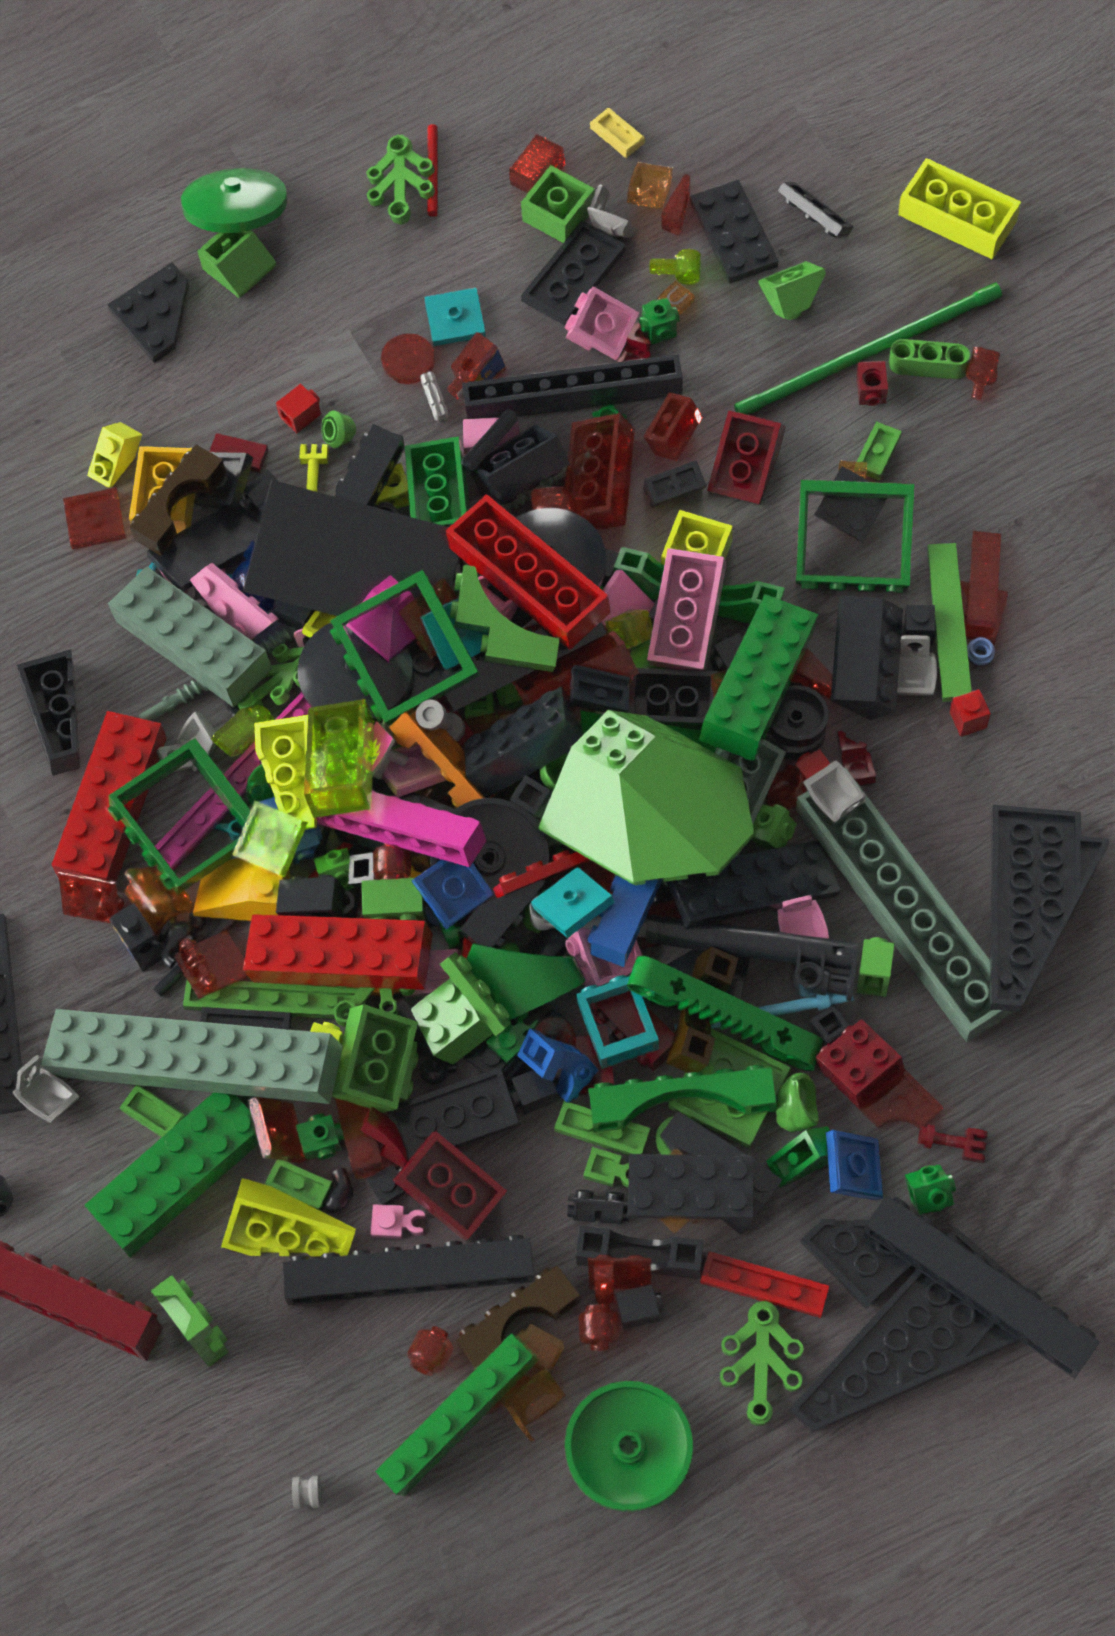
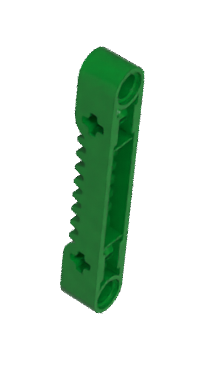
(653, 981)

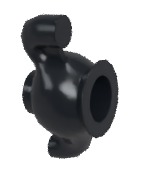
(174, 932)

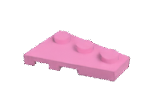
(230, 603)

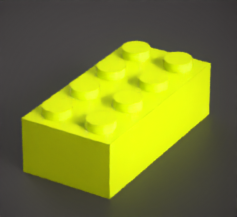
(959, 208)

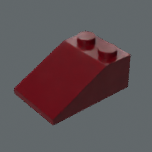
(746, 457)

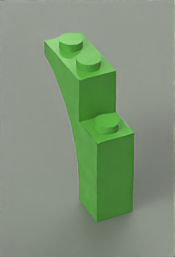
(505, 640)

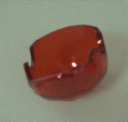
(786, 787)

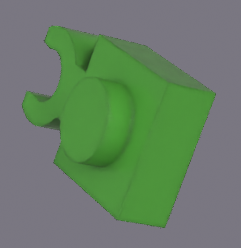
(605, 1168)

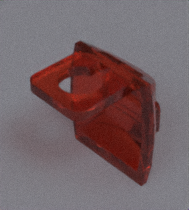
(553, 498)

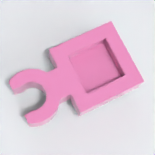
(390, 1221)

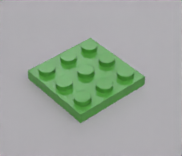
(721, 1117)

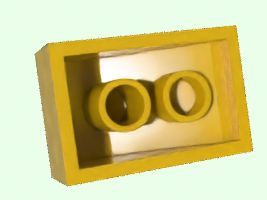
(238, 891)

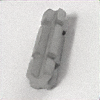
(434, 396)

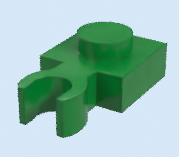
(510, 1040)

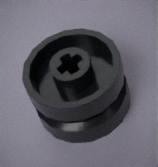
(799, 722)

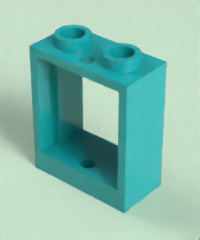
(626, 1048)

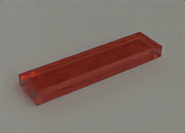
(984, 579)

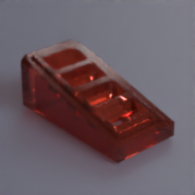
(675, 210)

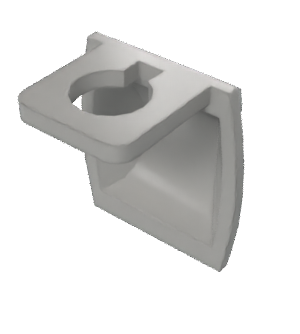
(608, 222)
(916, 668)
(195, 727)
(835, 791)
(43, 1091)

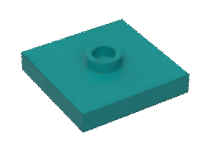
(454, 316)
(470, 638)
(572, 902)

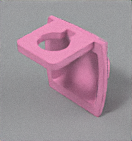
(802, 918)

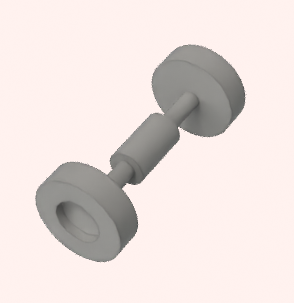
(433, 716)

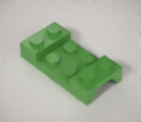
(191, 1319)

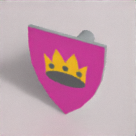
(383, 753)

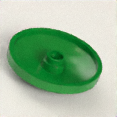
(234, 200)
(628, 1446)

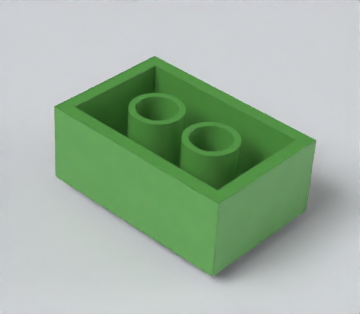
(374, 1058)

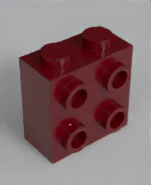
(860, 1063)

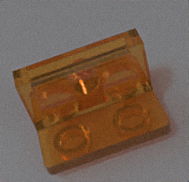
(153, 898)

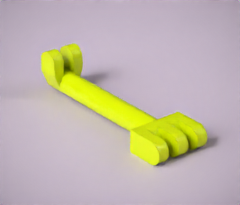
(313, 461)

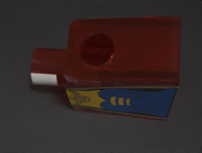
(476, 362)

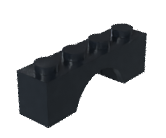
(668, 1256)

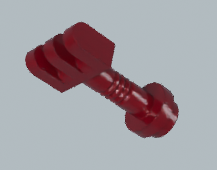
(928, 1136)

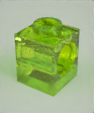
(631, 627)

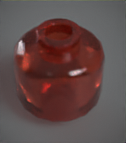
(391, 862)
(598, 1327)
(430, 1351)

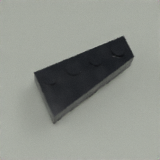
(52, 704)

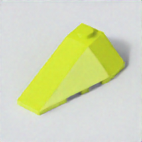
(282, 751)
(278, 1223)

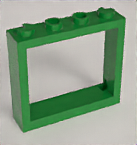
(856, 489)
(355, 662)
(218, 782)

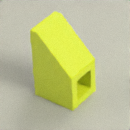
(114, 453)

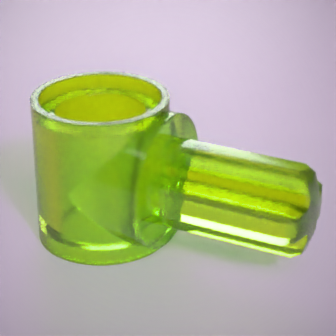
(685, 266)

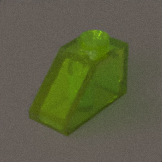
(239, 731)

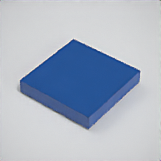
(452, 890)
(854, 1165)

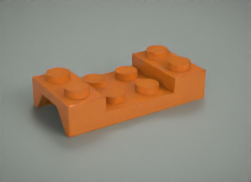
(443, 750)

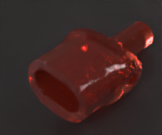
(982, 370)

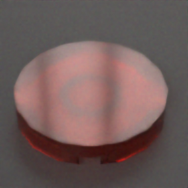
(407, 358)

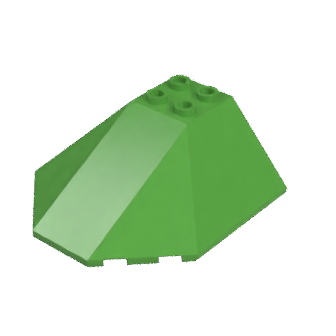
(648, 802)

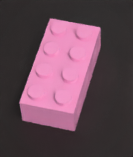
(686, 610)

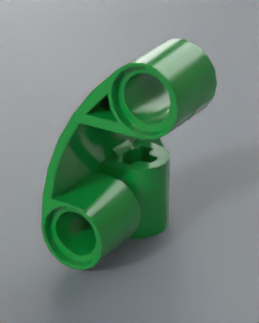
(523, 979)

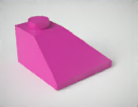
(383, 626)

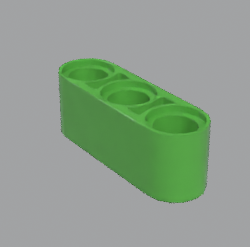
(917, 365)

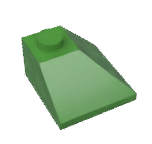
(792, 289)

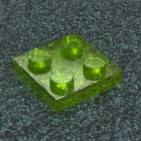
(270, 838)

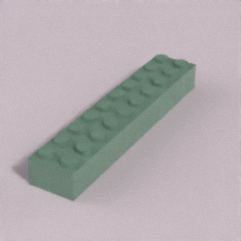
(909, 912)
(193, 1055)

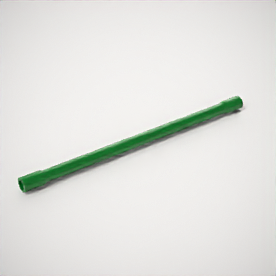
(977, 299)

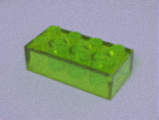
(339, 758)

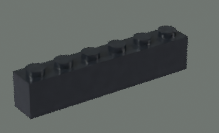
(498, 675)

